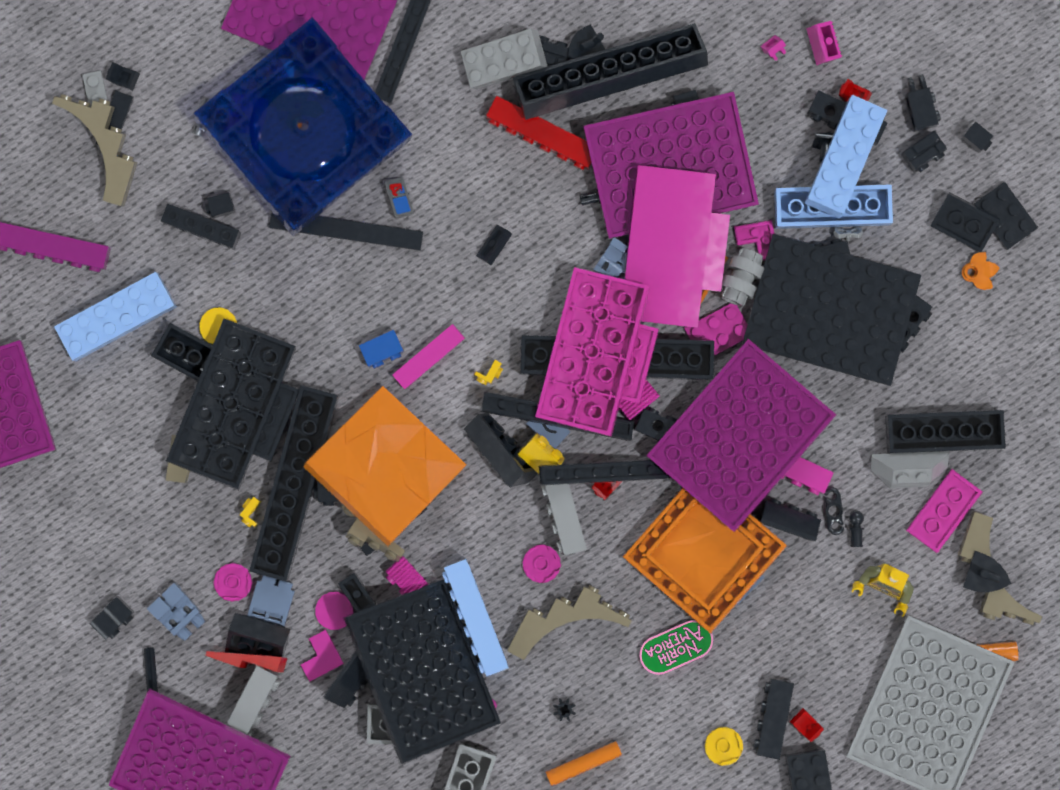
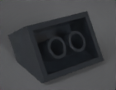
(790, 520)
(256, 637)

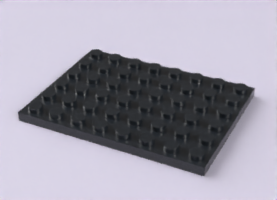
(832, 309)
(422, 671)

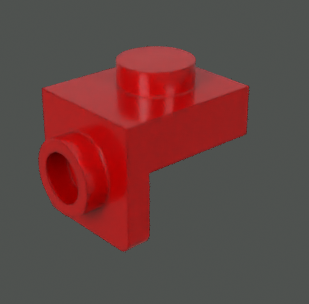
(849, 88)
(604, 489)
(806, 725)

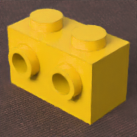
(540, 453)

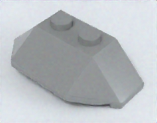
(909, 469)

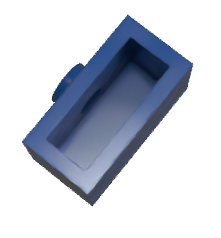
(381, 349)

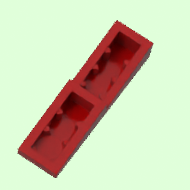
(241, 660)

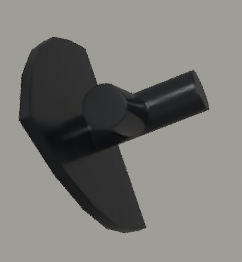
(585, 43)
(985, 574)

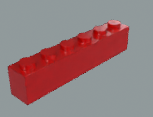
(540, 132)

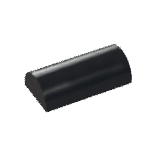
(182, 351)

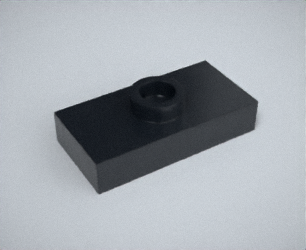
(494, 244)

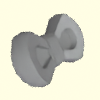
(855, 232)

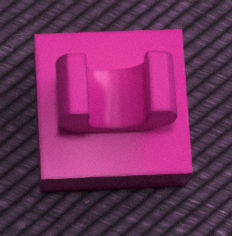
(772, 46)

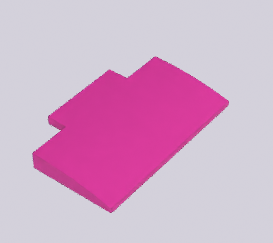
(675, 243)
(597, 353)

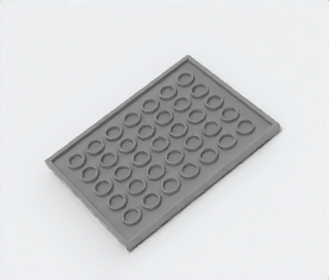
(929, 708)

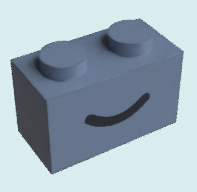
(553, 434)

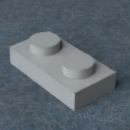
(94, 86)

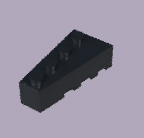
(499, 450)

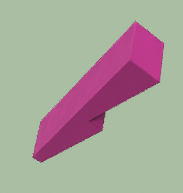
(428, 356)

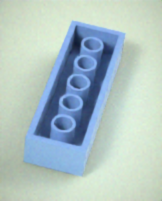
(845, 156)
(867, 207)
(115, 316)
(476, 618)

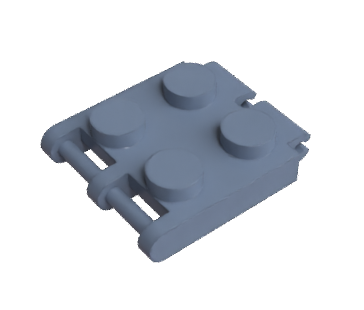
(272, 600)

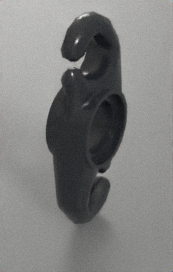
(829, 519)

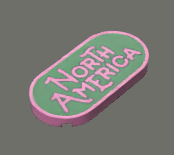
(675, 647)

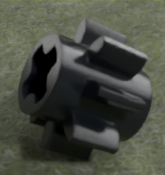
(566, 713)

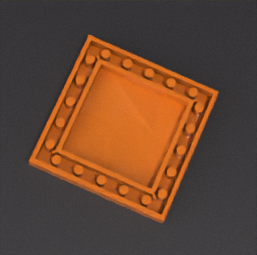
(385, 465)
(702, 559)

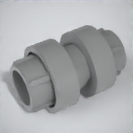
(739, 285)

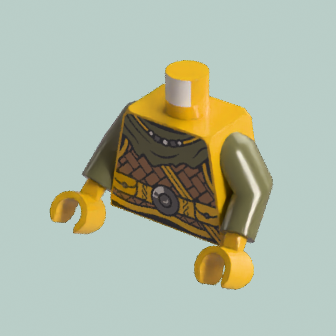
(888, 581)

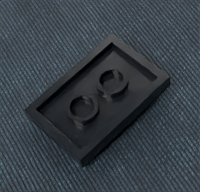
(1014, 219)
(965, 222)

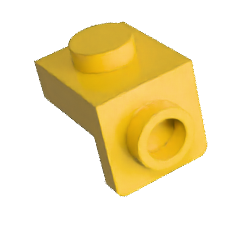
(494, 372)
(249, 507)

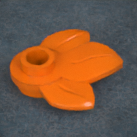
(982, 271)

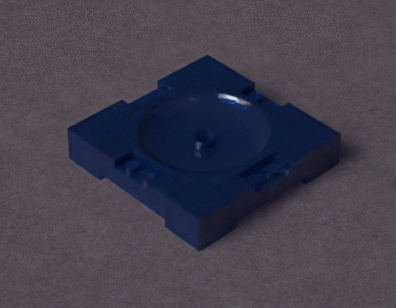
(292, 168)

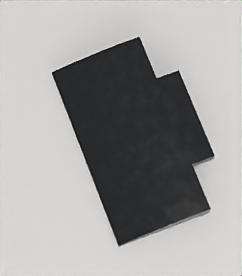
(236, 406)

